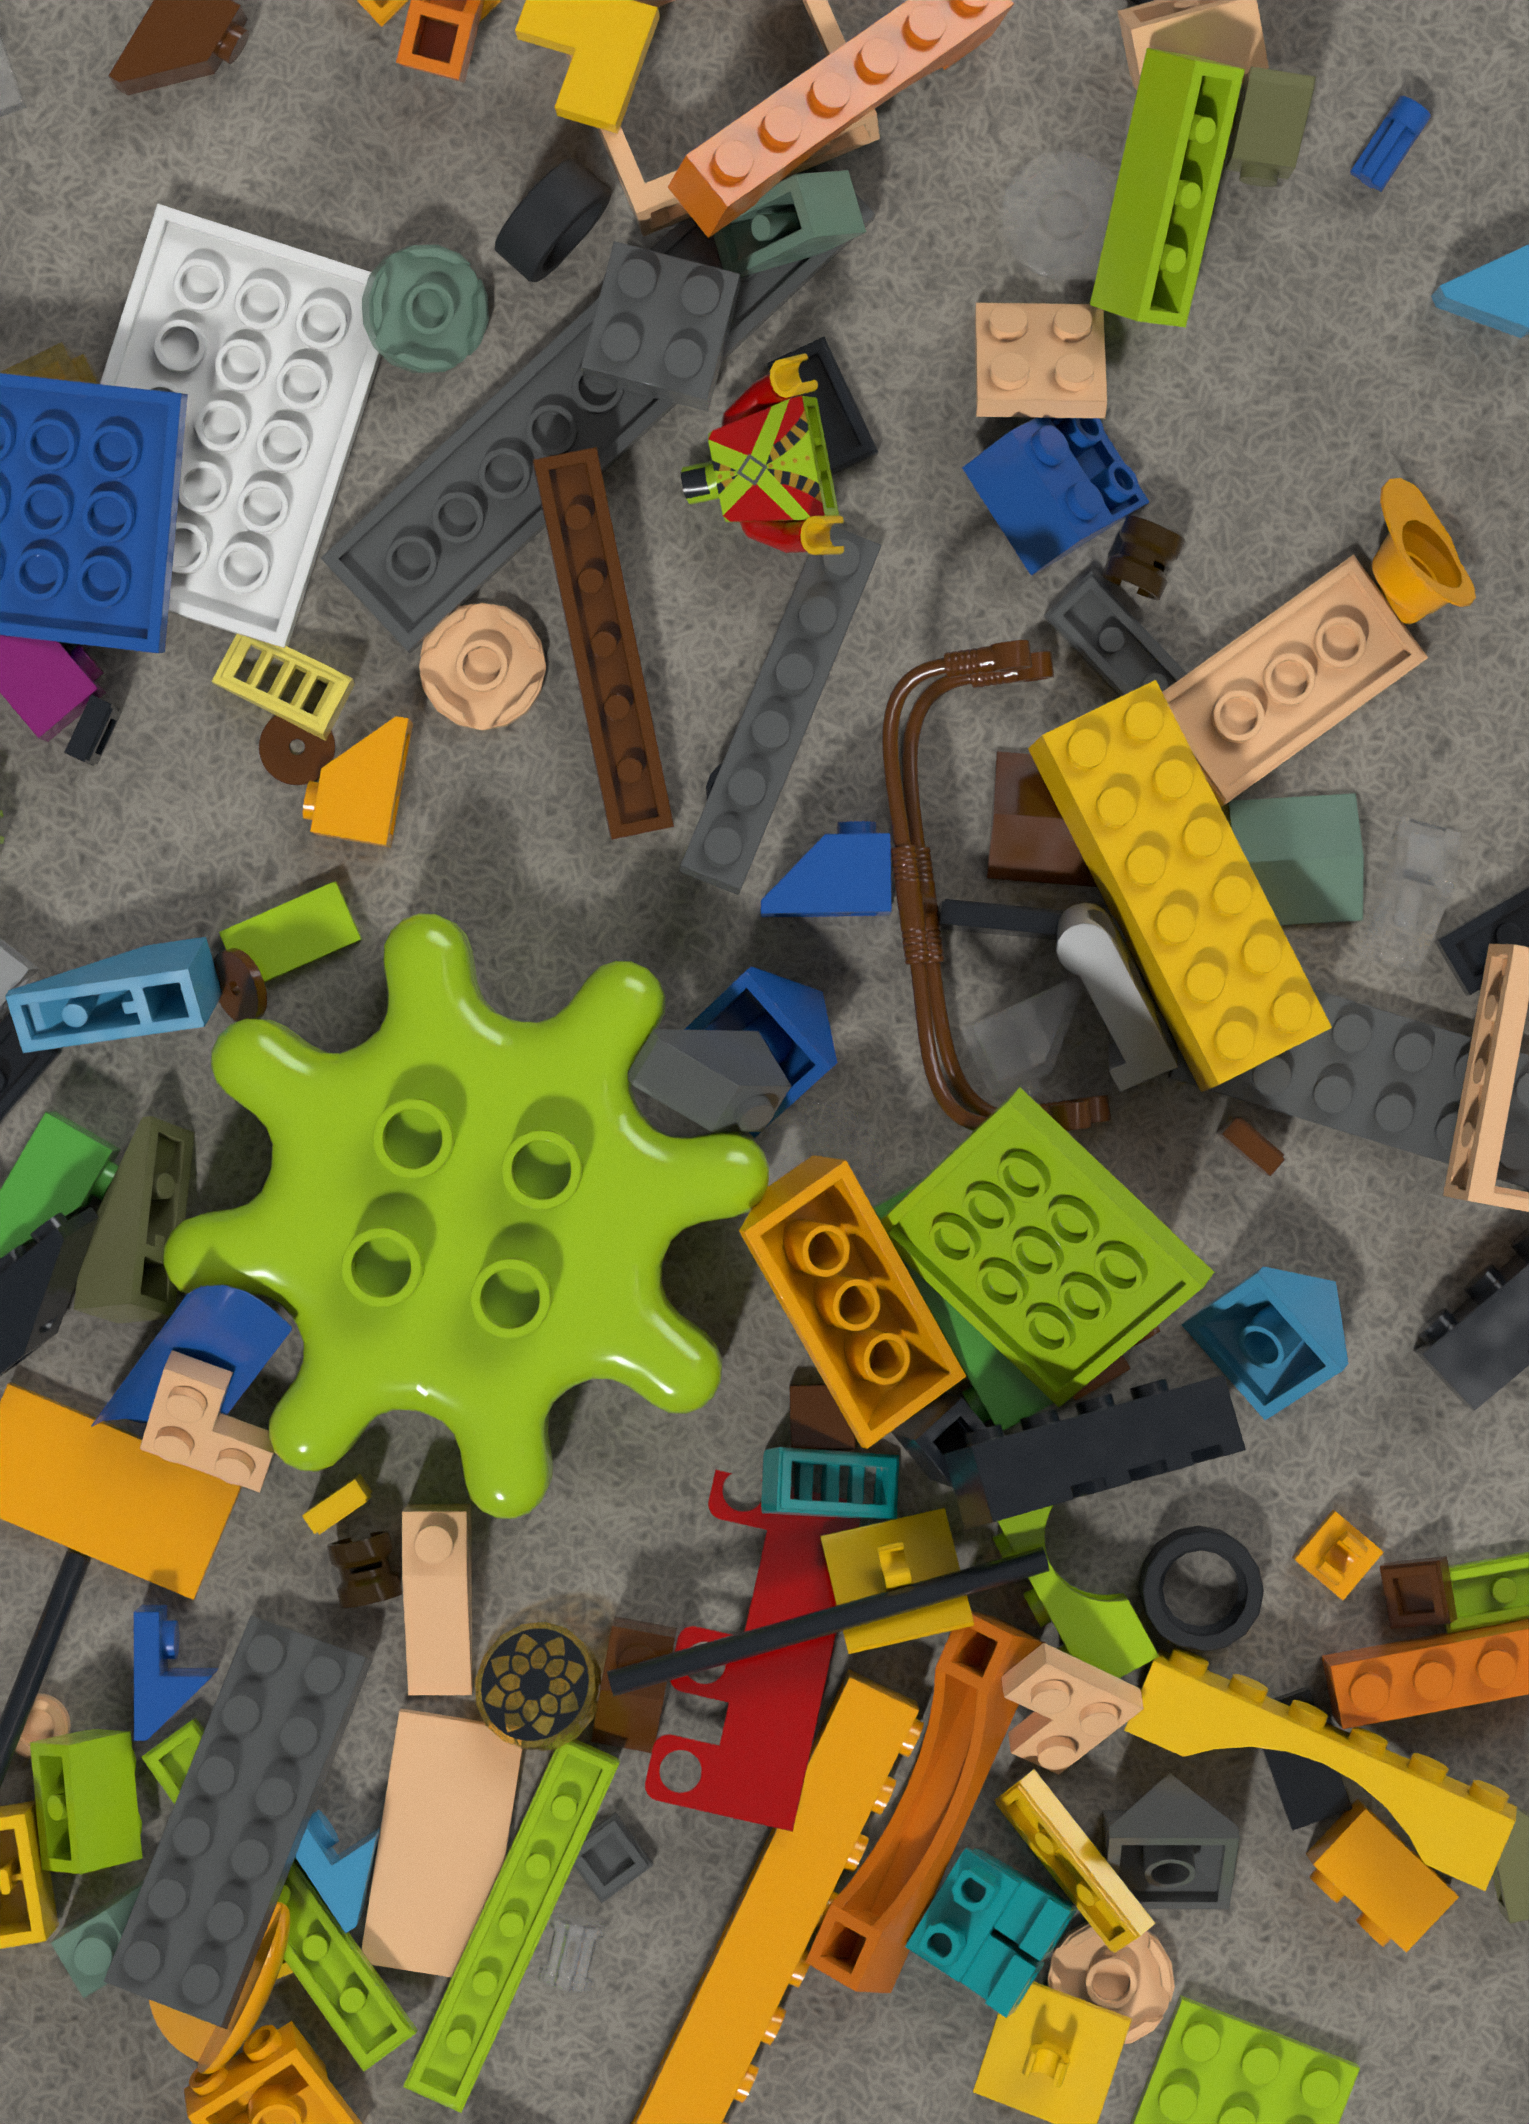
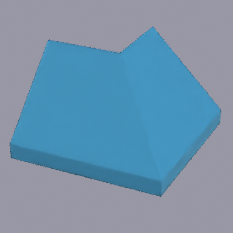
(1274, 1336)

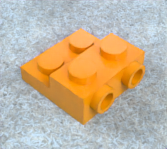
(268, 2083)

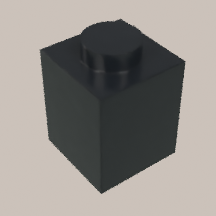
(938, 1431)

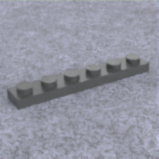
(778, 713)

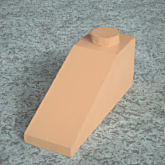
(437, 1598)

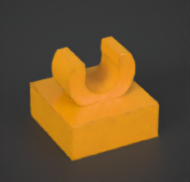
(1338, 1554)

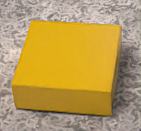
(338, 1505)

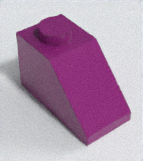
(47, 682)

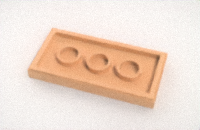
(1291, 678)
(438, 1840)

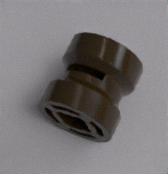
(1144, 556)
(368, 1583)

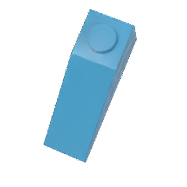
(119, 997)

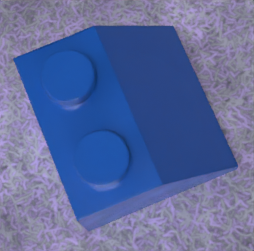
(837, 877)

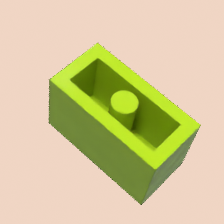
(86, 1800)

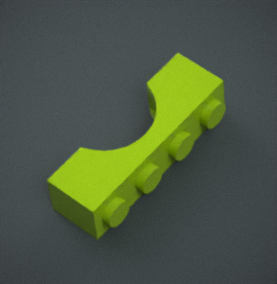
(1092, 1626)

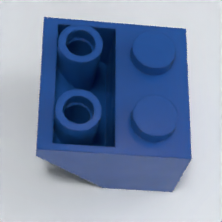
(1054, 487)

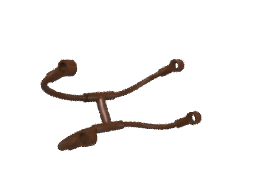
(913, 870)

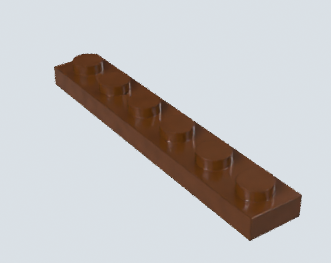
(603, 643)

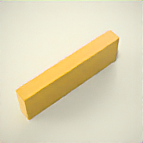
(1074, 1862)

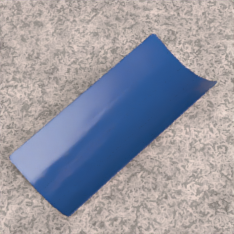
(210, 1325)

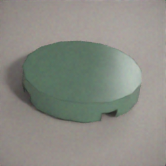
(425, 308)

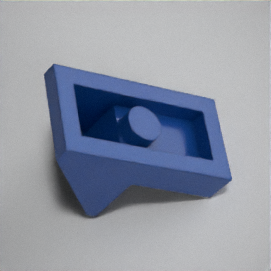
(159, 1689)

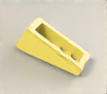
(328, 708)

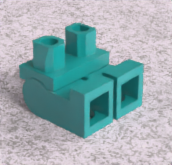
(961, 1936)

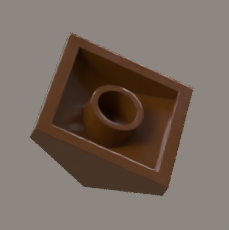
(1028, 831)

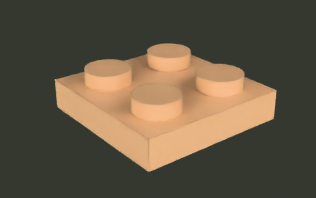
(1040, 360)

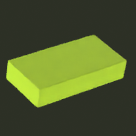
(295, 932)

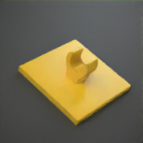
(891, 1557)
(1053, 2057)

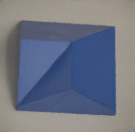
(788, 1019)

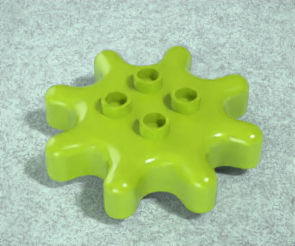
(467, 1215)

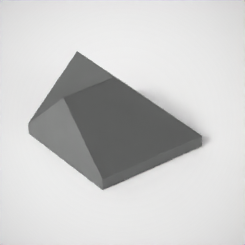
(1172, 1849)

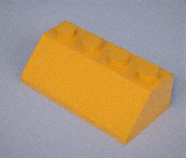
(849, 1297)

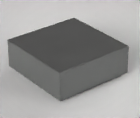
(611, 1858)

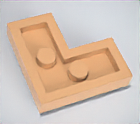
(191, 1431)
(1072, 1707)

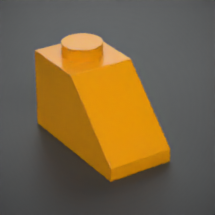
(362, 788)

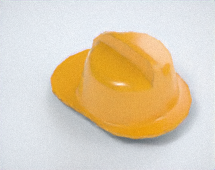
(1418, 558)

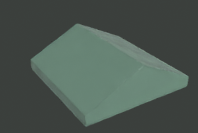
(1304, 855)

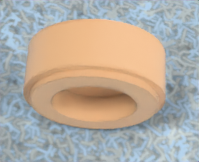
(45, 1721)

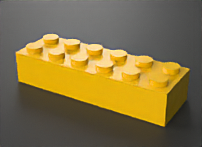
(1178, 886)

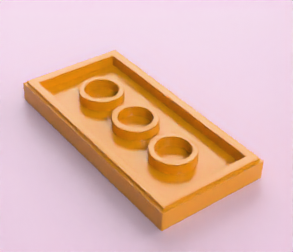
(107, 1494)

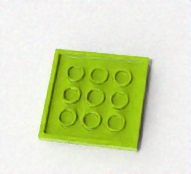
(1043, 1248)

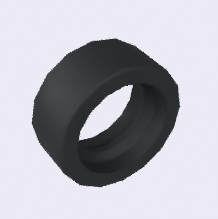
(552, 220)
(1209, 1636)

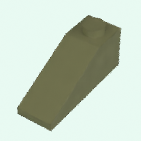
(146, 1200)

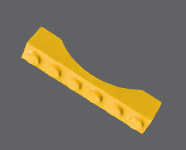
(1449, 1822)

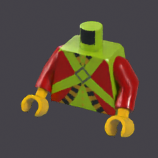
(772, 465)

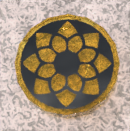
(538, 1686)

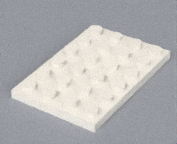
(274, 403)

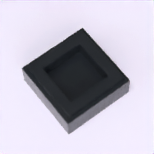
(93, 731)

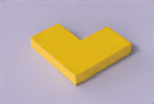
(607, 52)

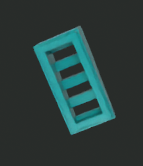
(777, 1483)

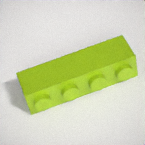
(1166, 187)

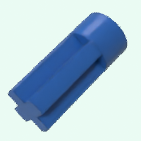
(1391, 143)

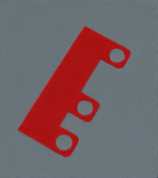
(770, 1696)

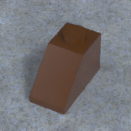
(180, 44)
(632, 1717)

